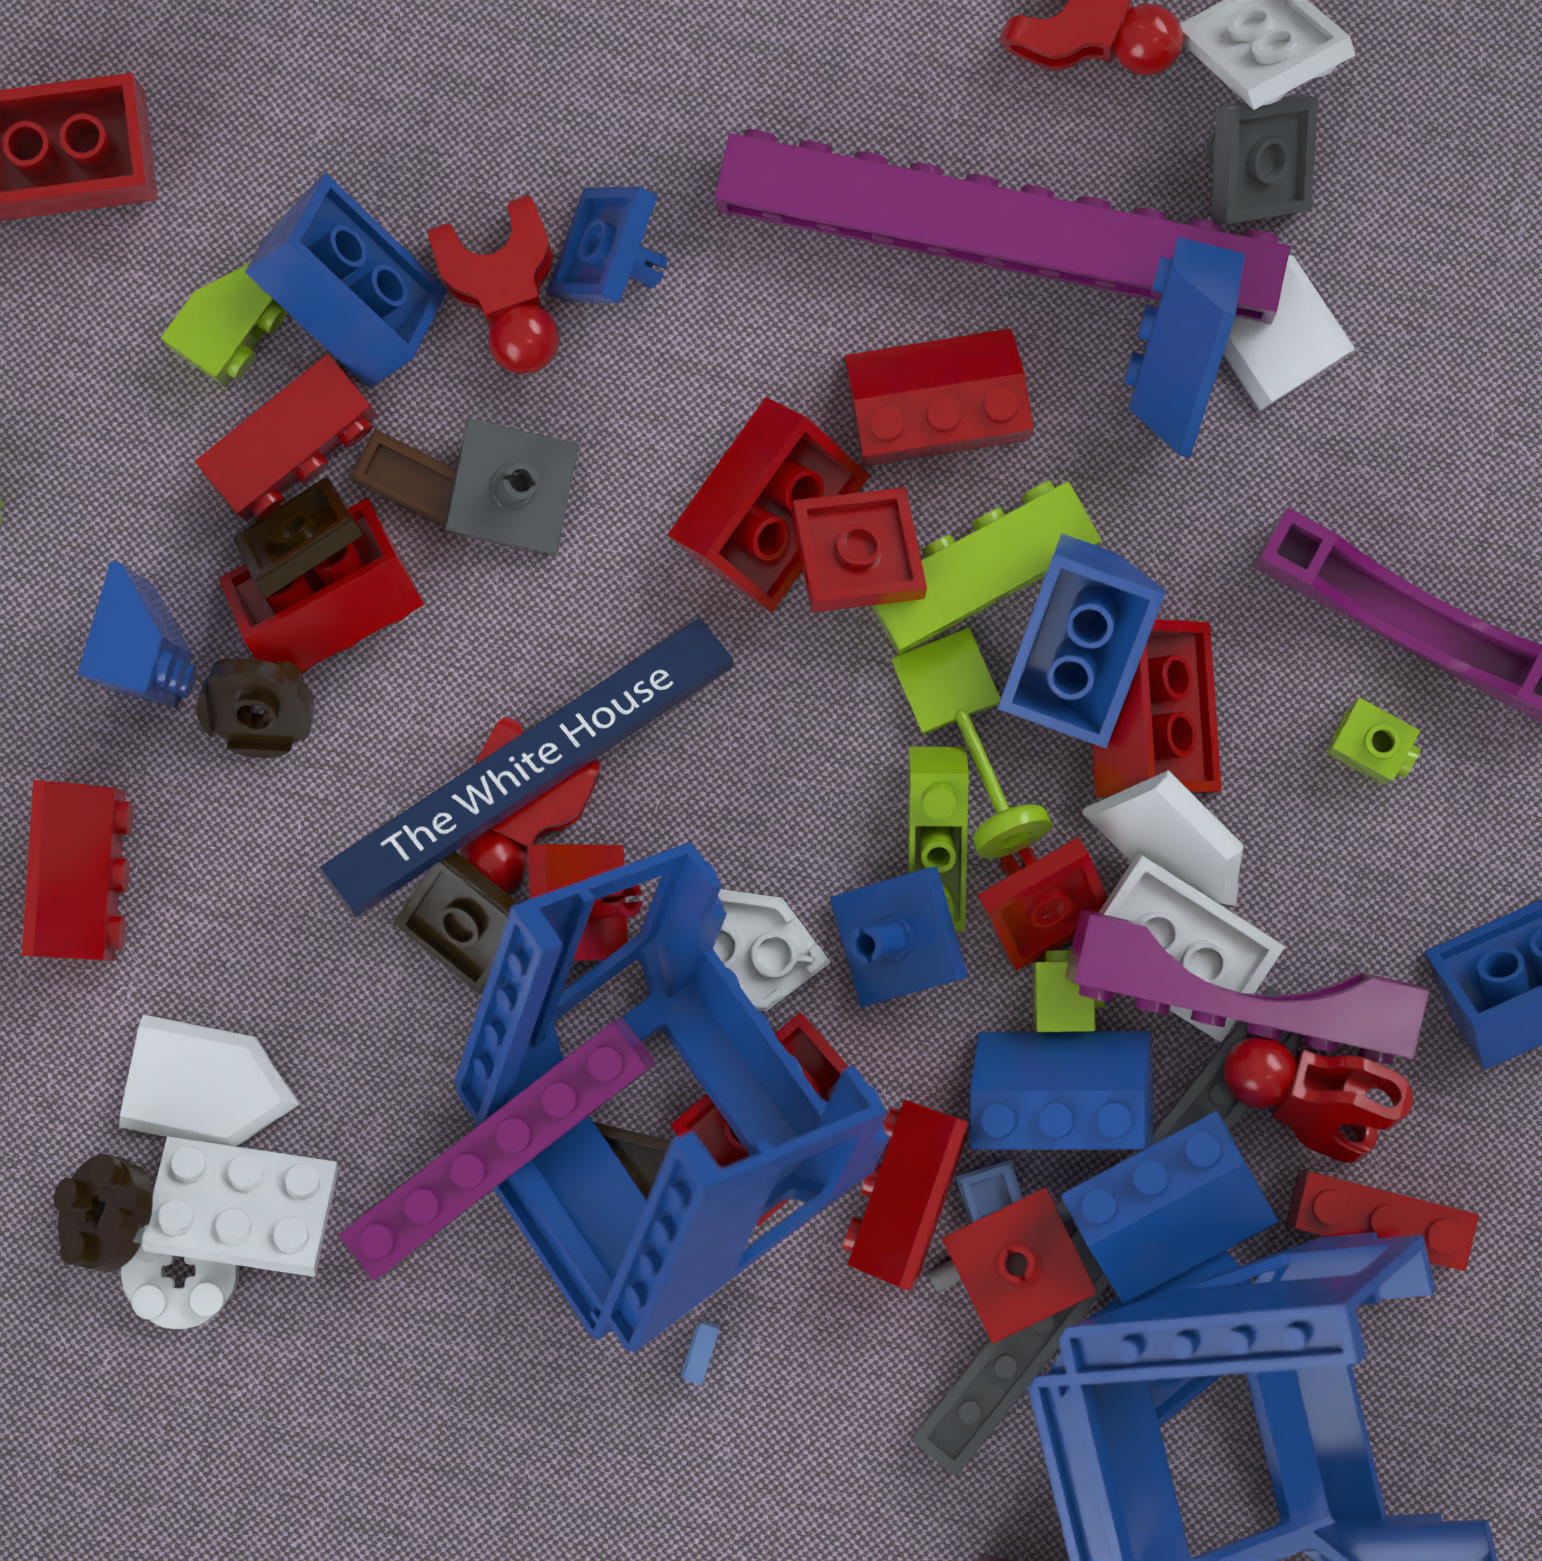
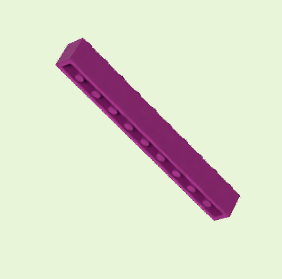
(978, 220)

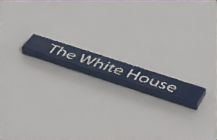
(526, 767)

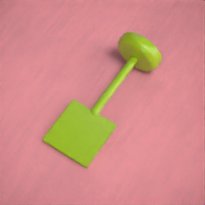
(946, 686)

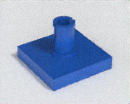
(606, 247)
(898, 936)

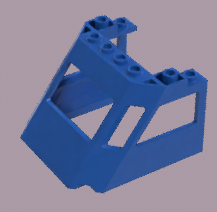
(608, 1249)
(1297, 1345)

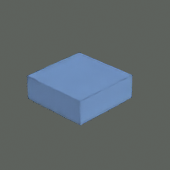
(988, 1189)
(700, 1351)

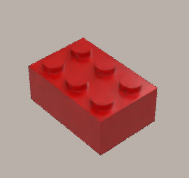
(75, 147)

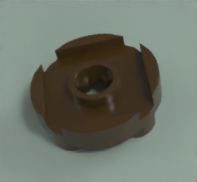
(271, 685)
(98, 1236)

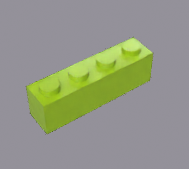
(987, 564)

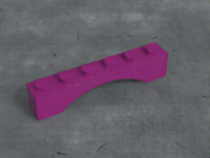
(1370, 595)
(1358, 1011)
(497, 1148)

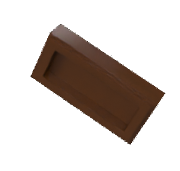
(405, 477)

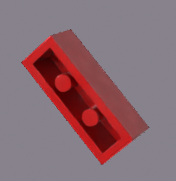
(287, 439)
(1346, 1208)

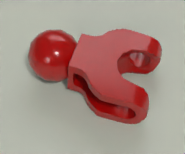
(1141, 37)
(505, 287)
(503, 848)
(1317, 1094)

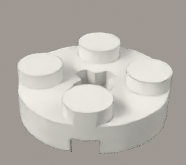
(171, 1306)

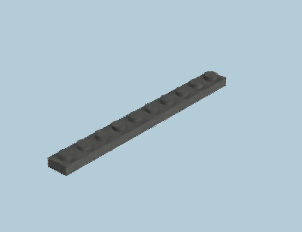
(1007, 1368)

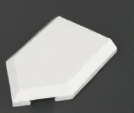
(1292, 349)
(1173, 831)
(766, 947)
(201, 1084)

